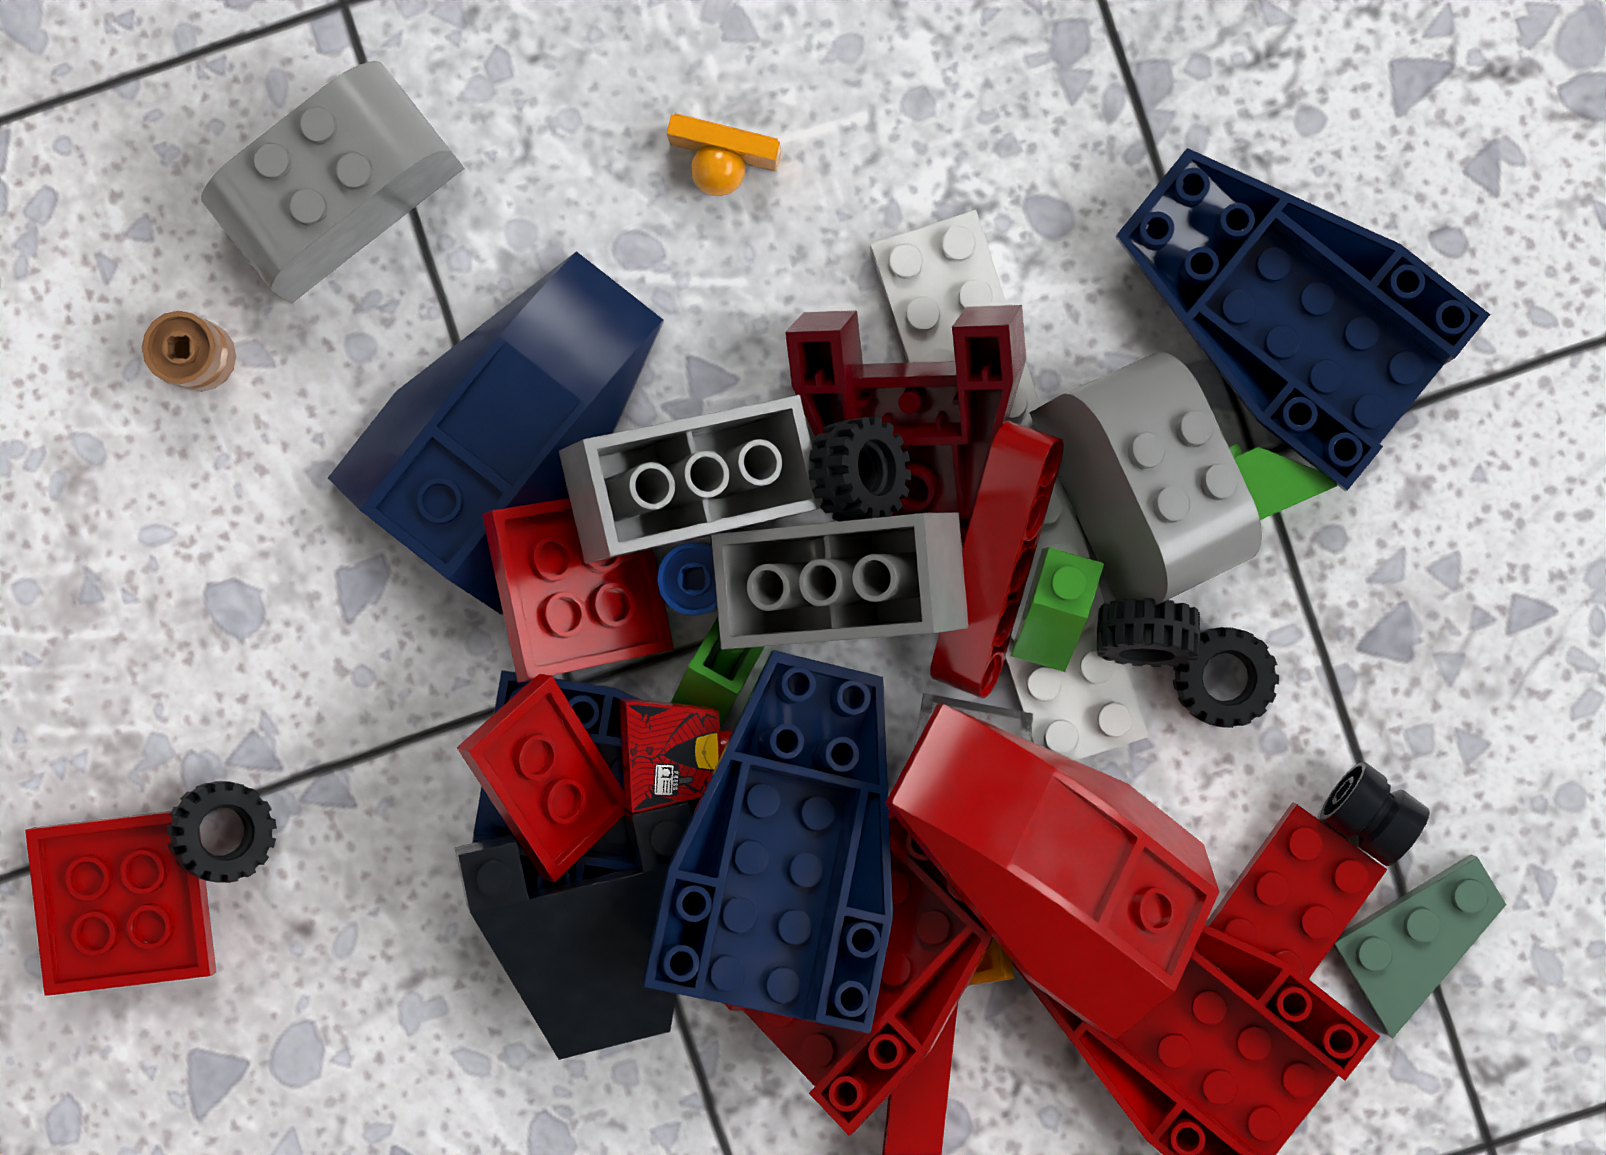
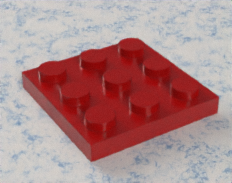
(569, 611)
(116, 906)

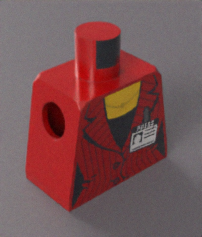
(667, 751)

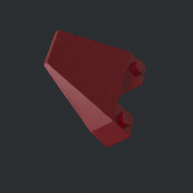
(938, 408)

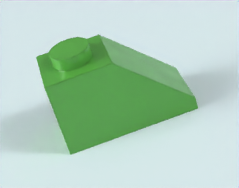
(1276, 480)
(1056, 608)
(716, 674)

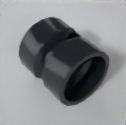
(1384, 820)

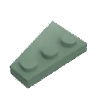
(1418, 939)

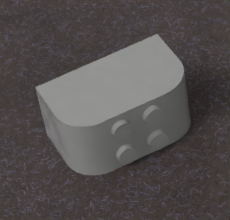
(329, 179)
(689, 478)
(1152, 479)
(840, 581)

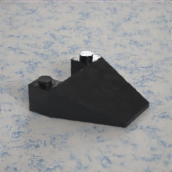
(582, 944)

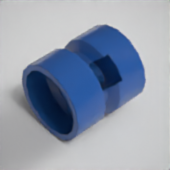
(688, 579)

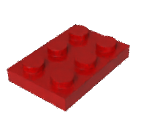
(545, 776)
(1298, 891)

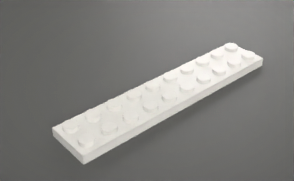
(928, 285)

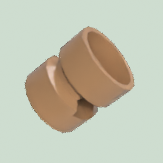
(188, 351)

